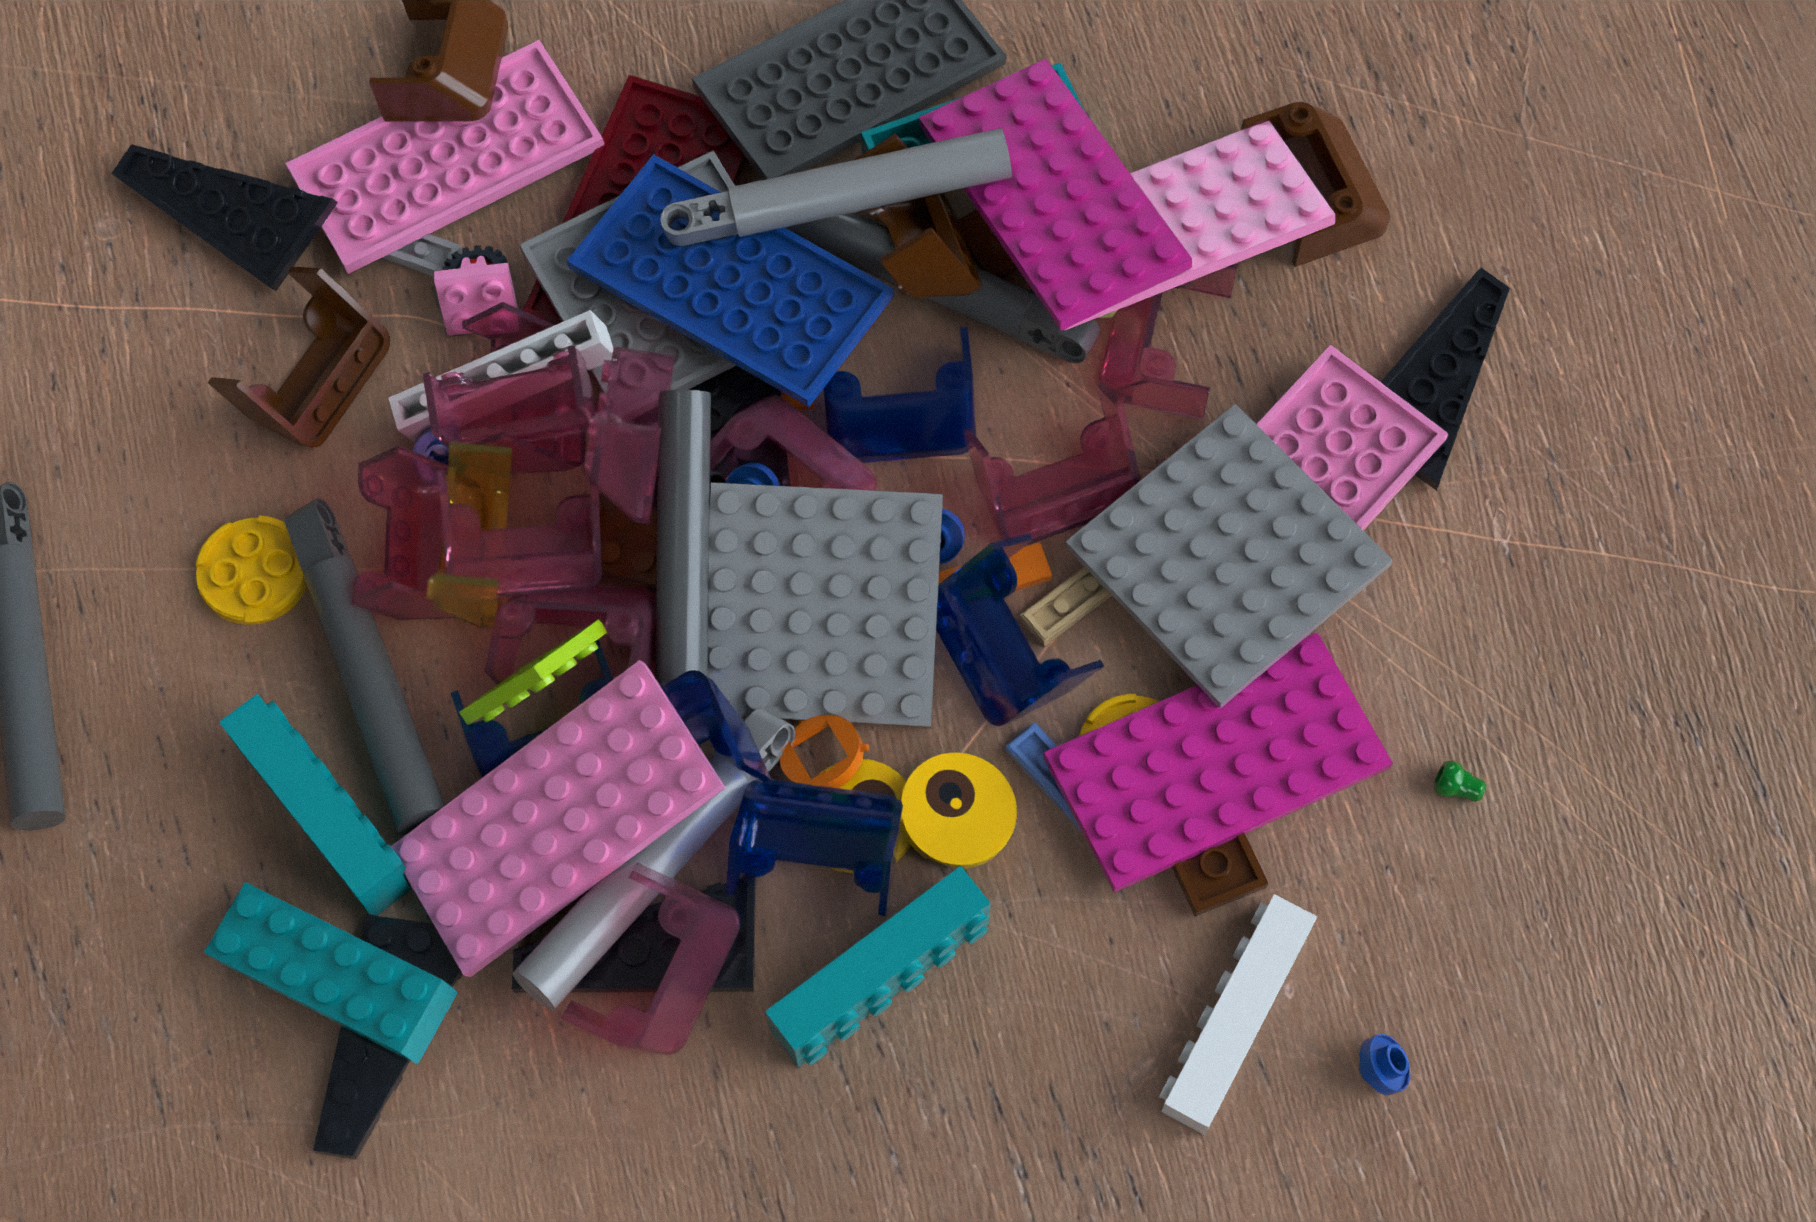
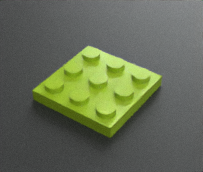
(534, 674)

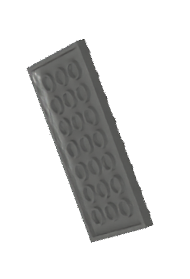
(842, 75)

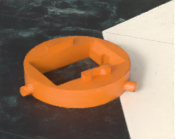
(843, 770)

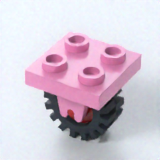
(472, 285)

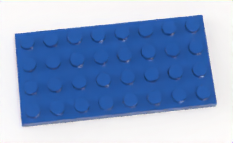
(752, 299)

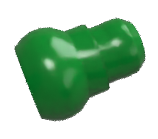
(1455, 781)

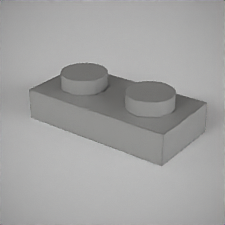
(425, 254)

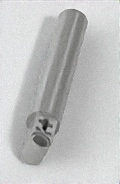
(842, 188)
(617, 900)

